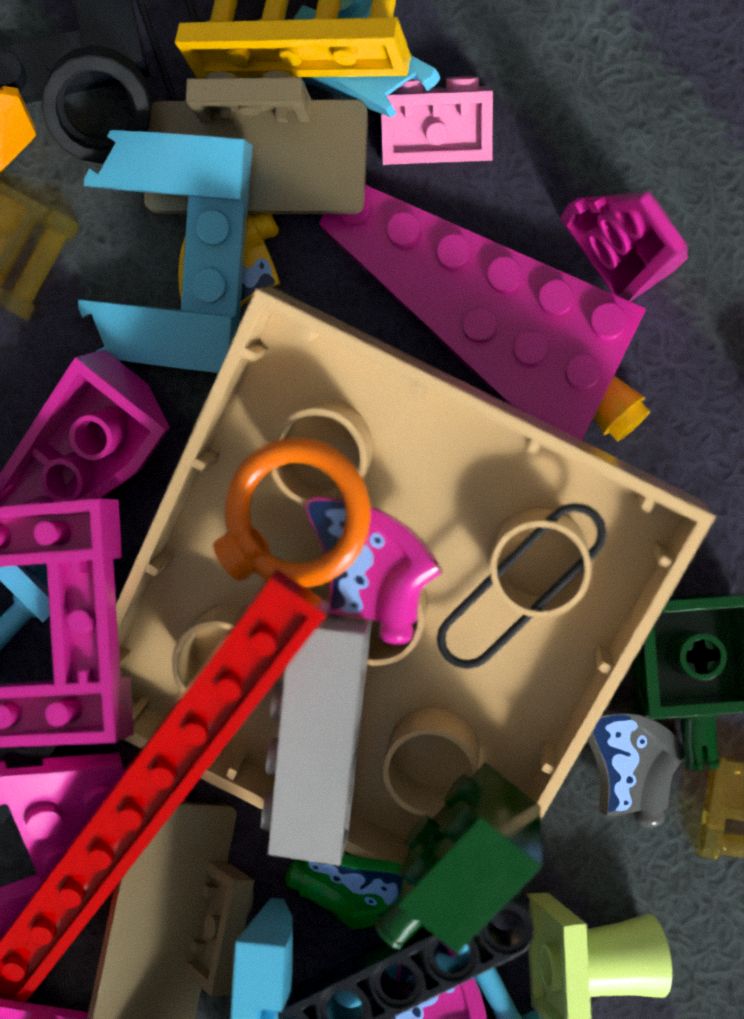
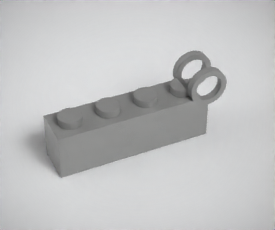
(317, 742)

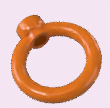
(245, 549)

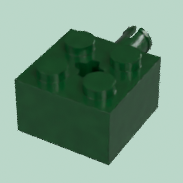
(696, 690)
(465, 861)

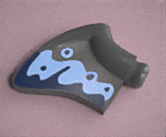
(634, 765)

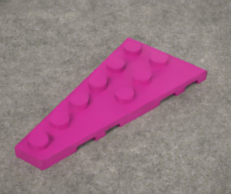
(511, 320)

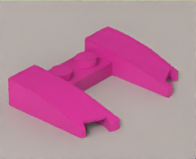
(88, 694)

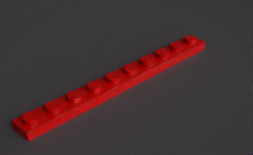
(159, 779)

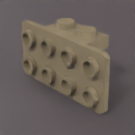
(303, 152)
(174, 920)

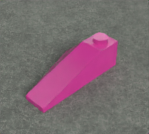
(625, 240)
(86, 436)

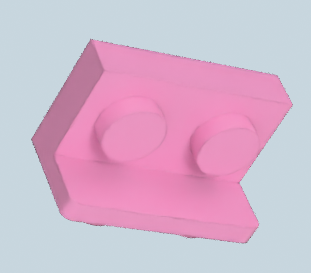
(439, 123)

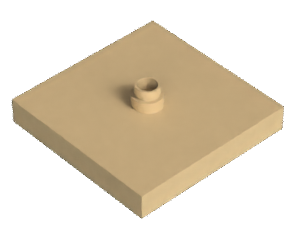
(473, 488)

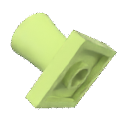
(581, 963)

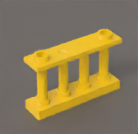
(299, 47)

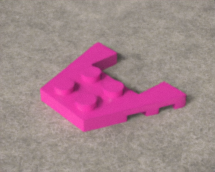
(50, 810)

